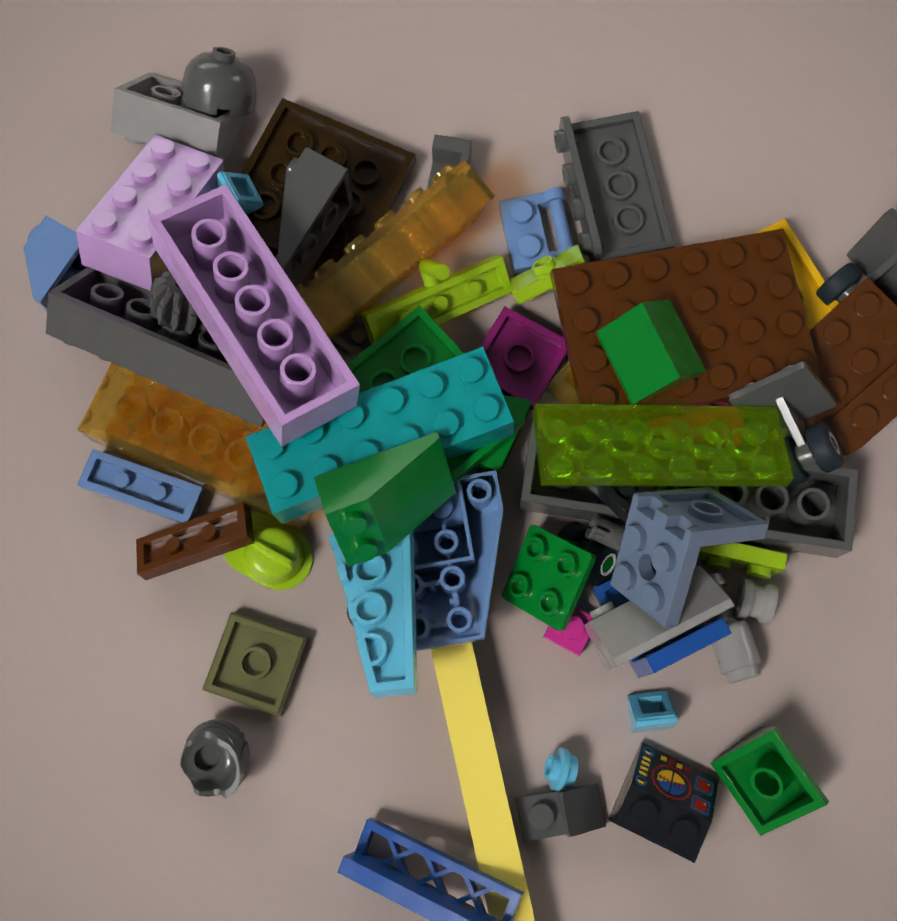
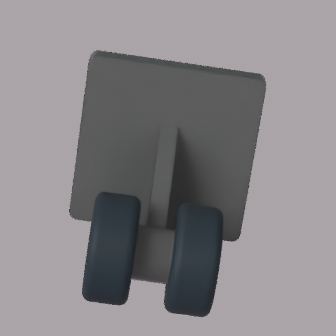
(875, 256)
(797, 396)

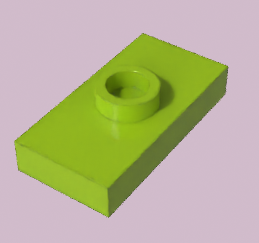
(537, 279)

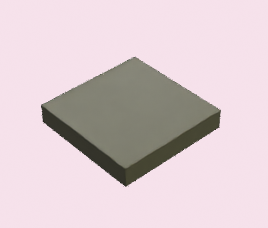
(255, 664)

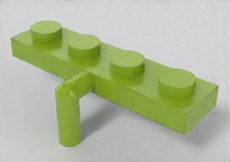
(443, 294)

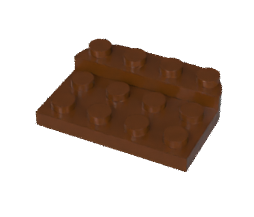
(858, 365)

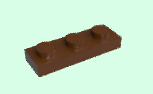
(194, 541)

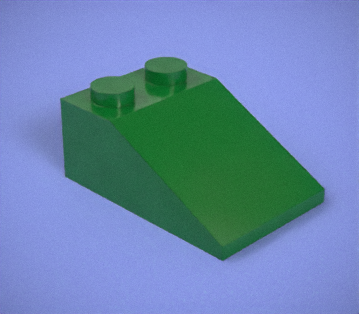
(384, 496)

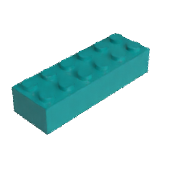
(449, 398)

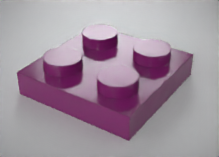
(523, 355)

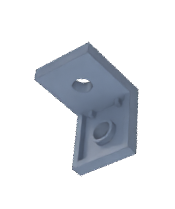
(669, 532)

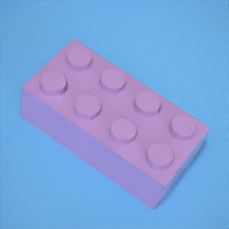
(118, 230)

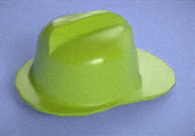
(278, 556)

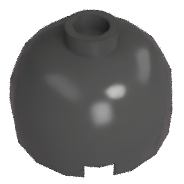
(219, 82)

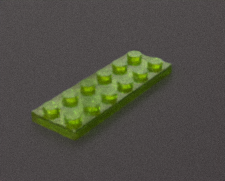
(660, 445)

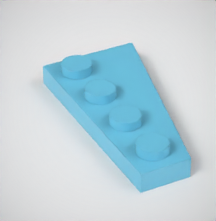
(383, 616)

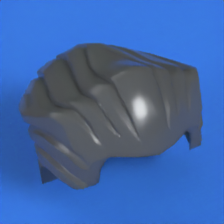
(215, 758)

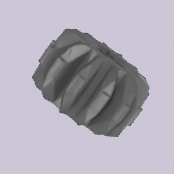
(171, 305)

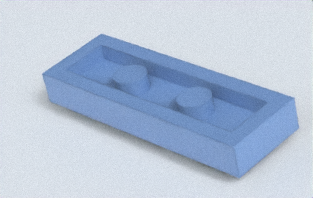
(141, 487)

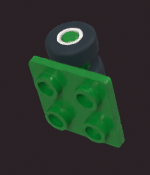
(554, 571)

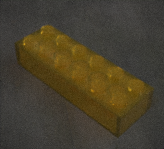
(395, 248)
(177, 437)

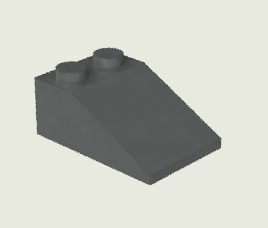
(312, 210)

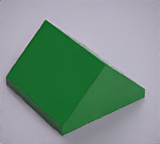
(649, 350)
(768, 780)

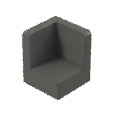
(448, 151)

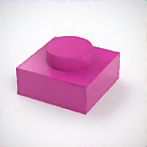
(574, 636)

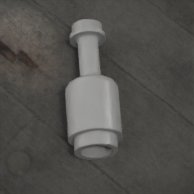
(736, 652)

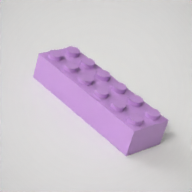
(254, 314)

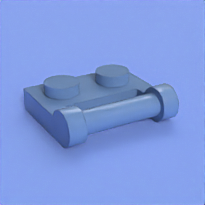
(525, 230)

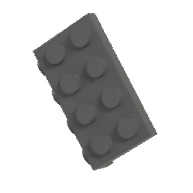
(613, 186)

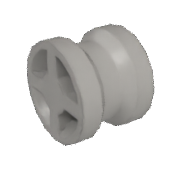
(756, 601)

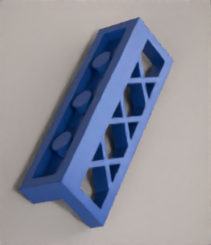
(415, 893)

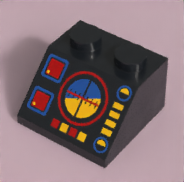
(666, 802)

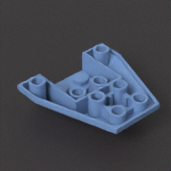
(457, 563)

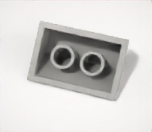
(156, 107)
(629, 631)

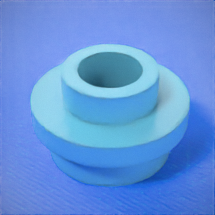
(561, 769)

